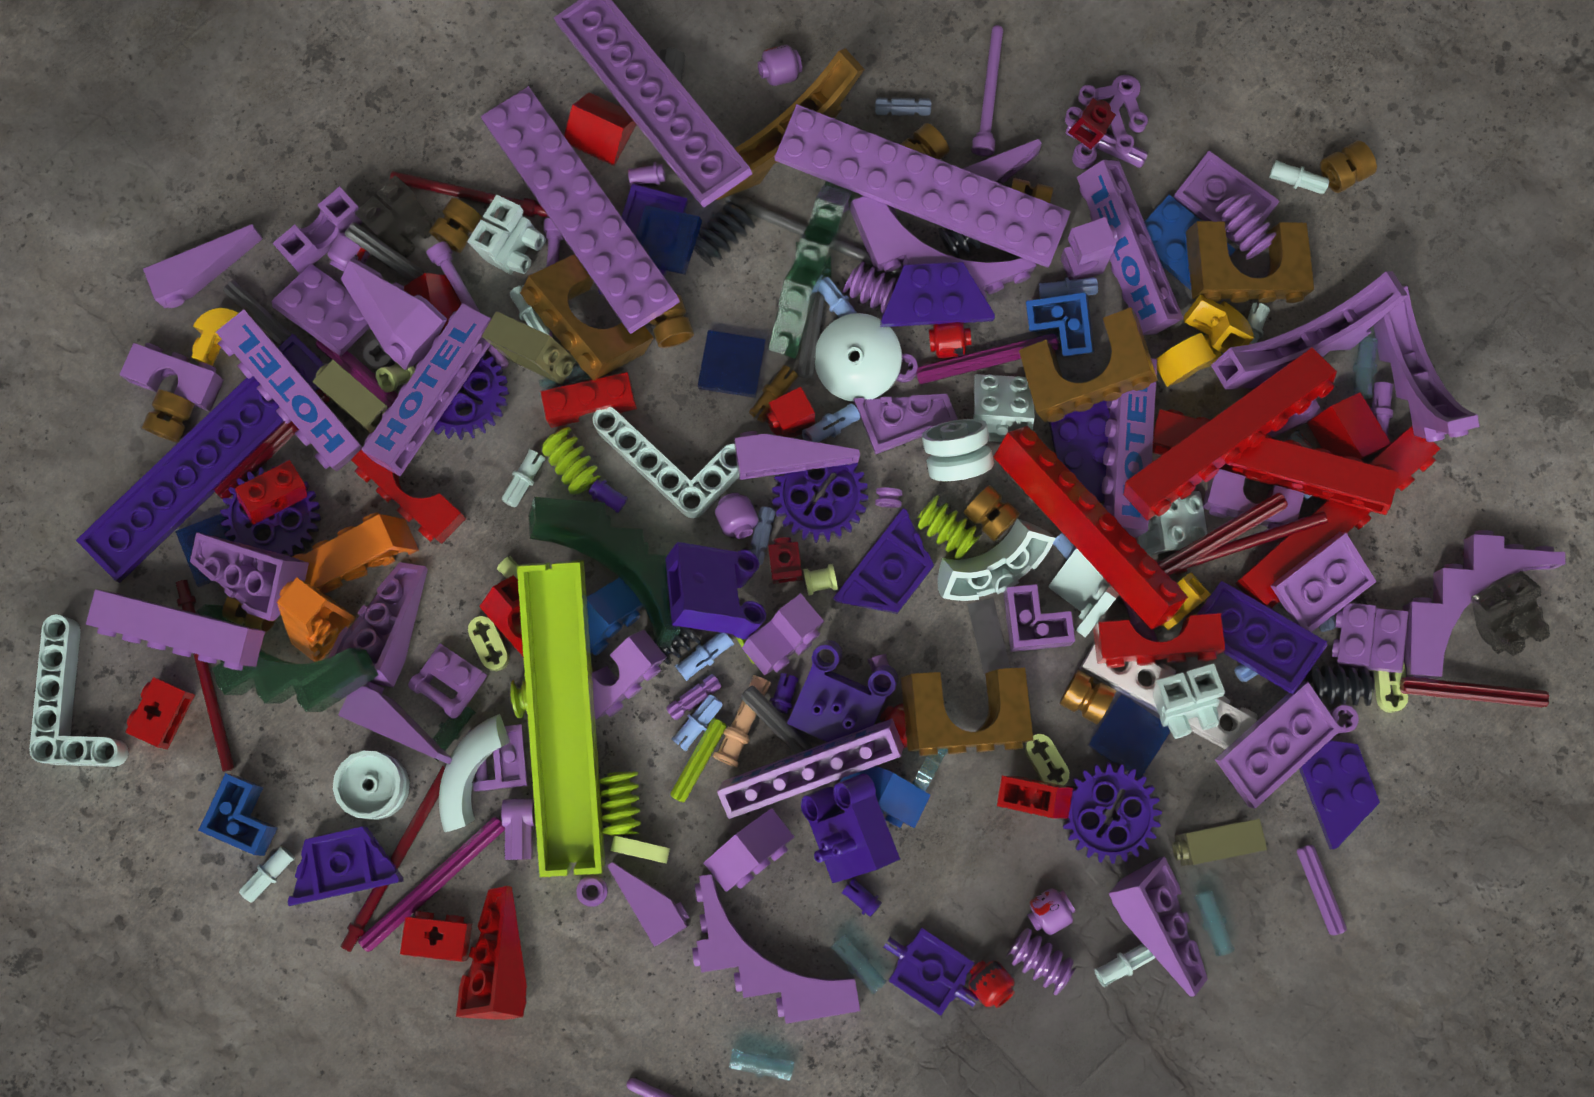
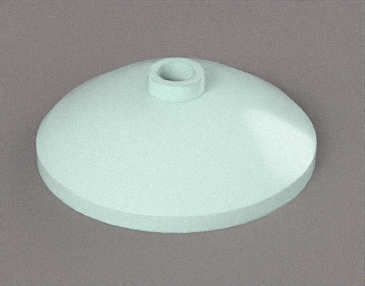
(878, 361)

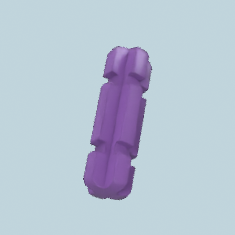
(693, 697)

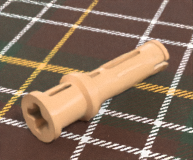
(737, 734)

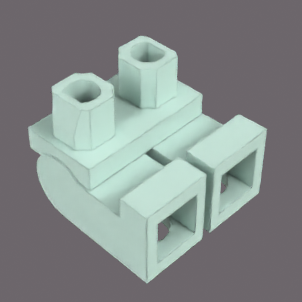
(506, 237)
(1188, 697)

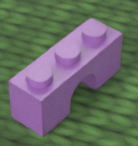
(311, 243)
(1089, 249)
(148, 367)
(1226, 497)
(637, 660)

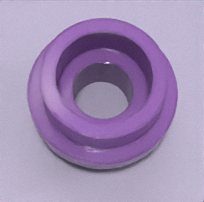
(582, 888)

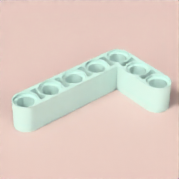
(665, 468)
(62, 703)

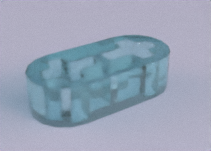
(928, 769)

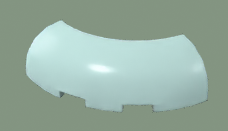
(998, 568)
(457, 777)

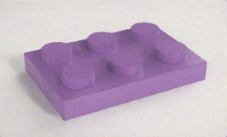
(1214, 183)
(322, 309)
(1323, 582)

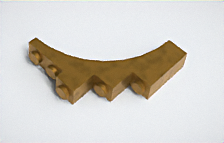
(822, 96)

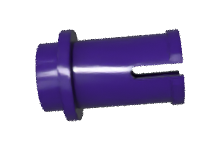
(607, 495)
(784, 693)
(862, 897)

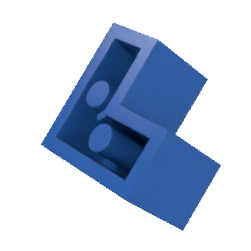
(1068, 314)
(609, 611)
(896, 796)
(231, 818)

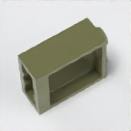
(529, 348)
(350, 395)
(1219, 842)

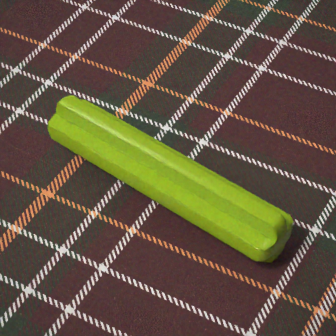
(698, 760)

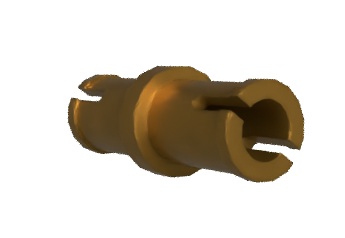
(773, 391)

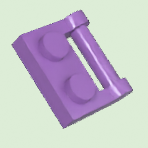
(453, 672)
(508, 762)

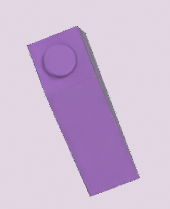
(654, 909)

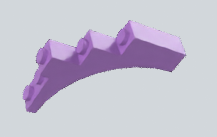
(892, 244)
(1336, 330)
(1415, 379)
(1452, 592)
(801, 995)

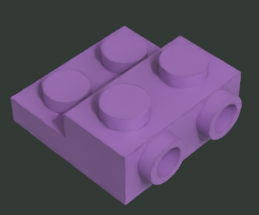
(1371, 638)

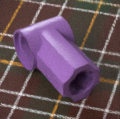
(518, 820)

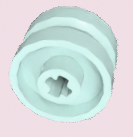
(957, 449)
(353, 779)

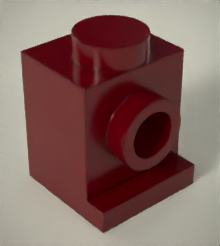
(1095, 116)
(787, 571)

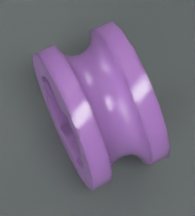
(910, 374)
(888, 497)
(1352, 720)

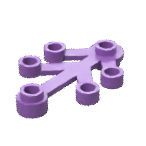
(1120, 97)

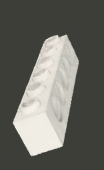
(1128, 684)

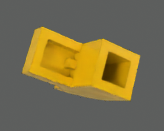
(1221, 322)
(206, 347)
(1186, 359)
(1196, 595)

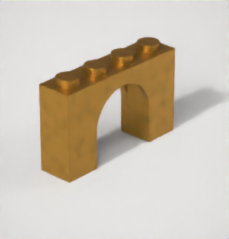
(1217, 278)
(593, 348)
(1127, 371)
(931, 728)

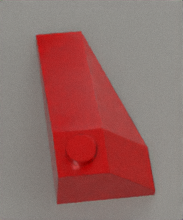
(497, 972)

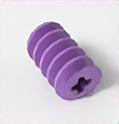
(1246, 223)
(870, 287)
(1041, 960)

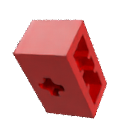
(790, 414)
(271, 492)
(167, 698)
(1035, 797)
(418, 940)

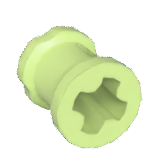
(391, 377)
(820, 579)

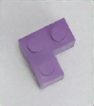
(1030, 628)
(787, 633)
(749, 851)

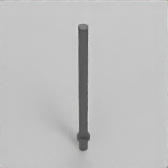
(799, 228)

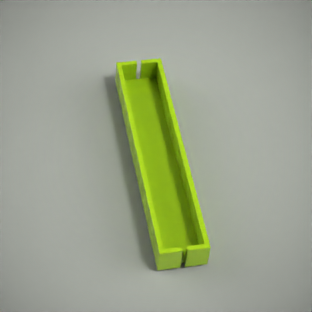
(561, 718)

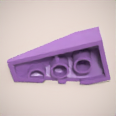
(397, 319)
(247, 572)
(387, 623)
(1153, 913)

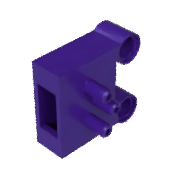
(705, 589)
(836, 705)
(850, 840)

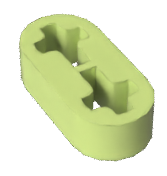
(494, 640)
(1383, 688)
(1053, 757)
(640, 849)

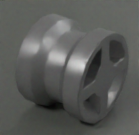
(378, 361)

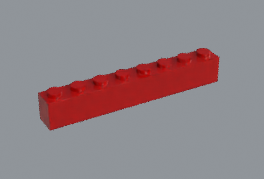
(1230, 434)
(1403, 455)
(1294, 466)
(1090, 527)

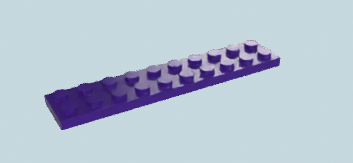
(189, 472)

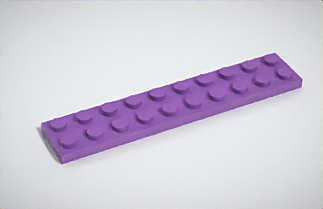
(654, 99)
(922, 186)
(580, 210)

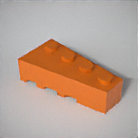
(356, 549)
(311, 618)

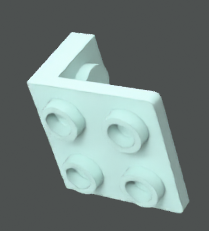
(1003, 404)
(1176, 527)
(1084, 589)

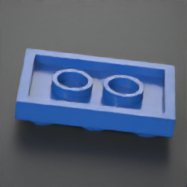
(1168, 236)

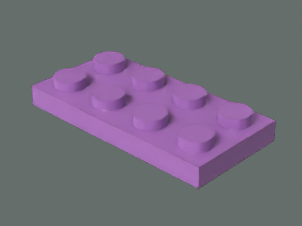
(1278, 745)

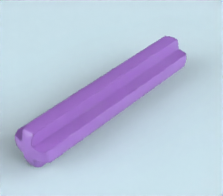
(1107, 144)
(1321, 890)

